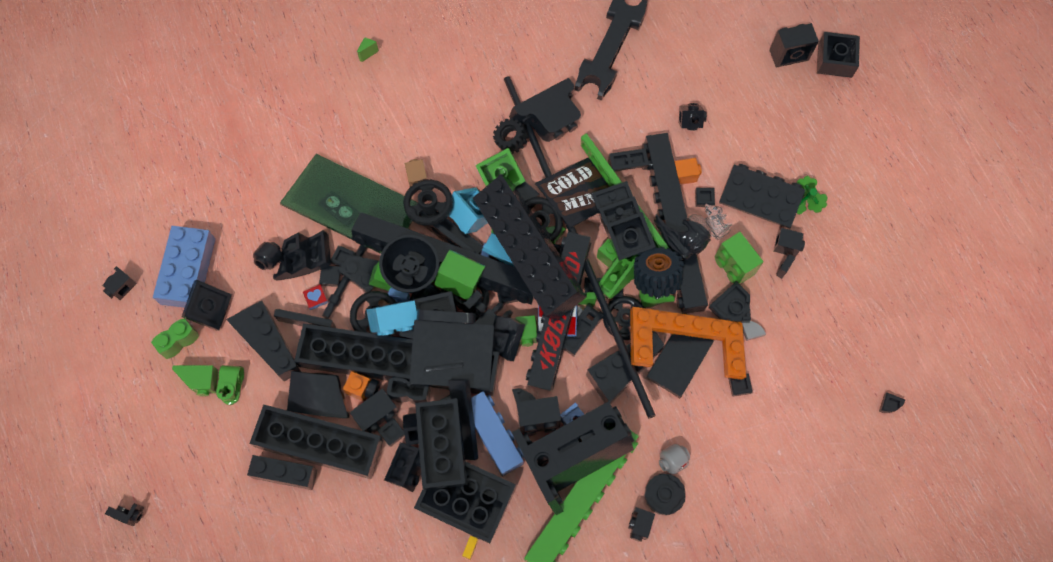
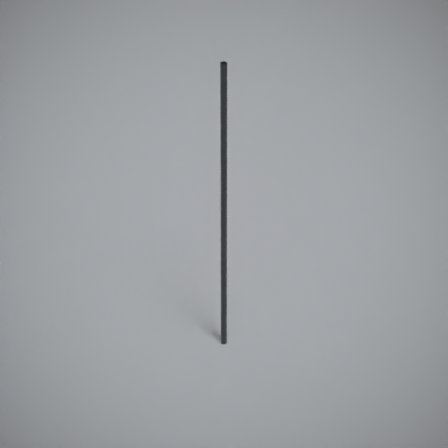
(590, 273)

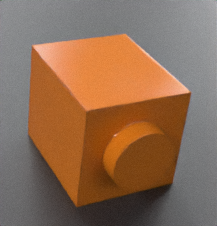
(688, 170)
(356, 386)

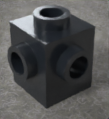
(692, 116)

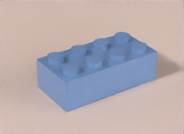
(184, 260)

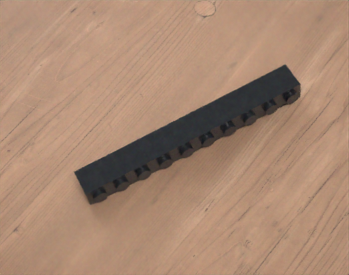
(672, 212)
(495, 277)

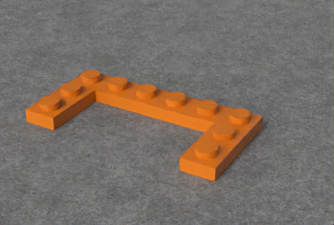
(645, 321)

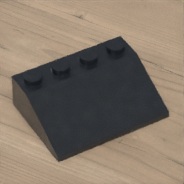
(472, 507)

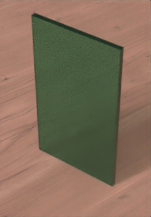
(338, 196)

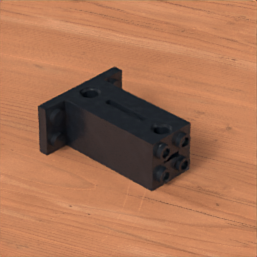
(575, 450)

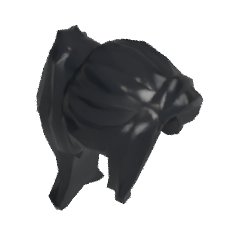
(687, 242)

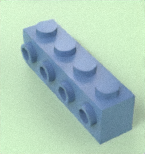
(494, 436)

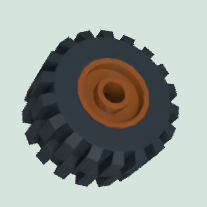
(658, 272)

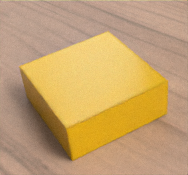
(470, 547)

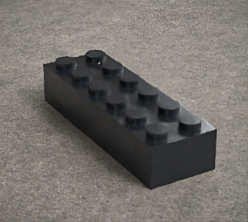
(316, 441)

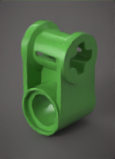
(230, 380)

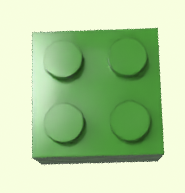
(738, 259)

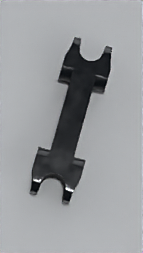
(599, 70)

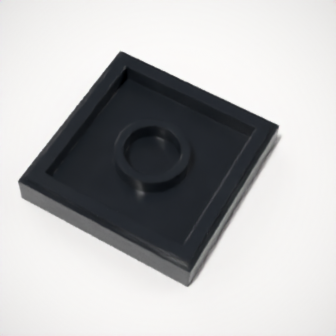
(206, 305)

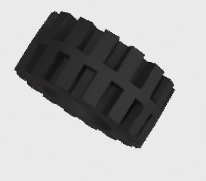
(507, 127)

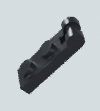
(584, 329)

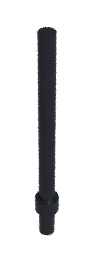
(335, 299)

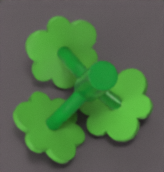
(814, 199)

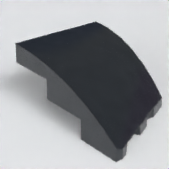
(303, 255)
(316, 395)

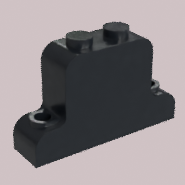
(549, 111)

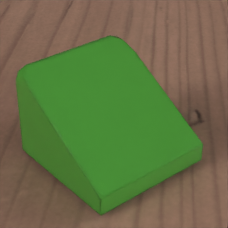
(367, 49)

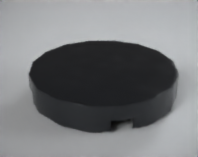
(665, 494)

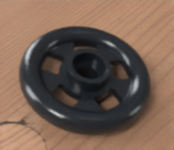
(617, 304)

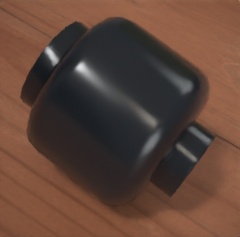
(267, 255)

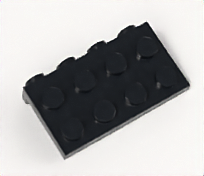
(762, 195)

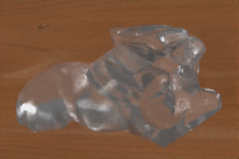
(713, 222)

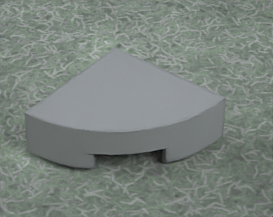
(752, 330)

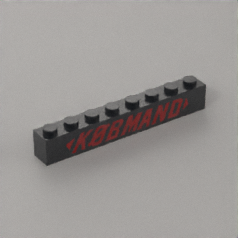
(554, 333)

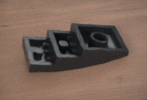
(623, 221)

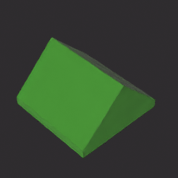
(459, 275)

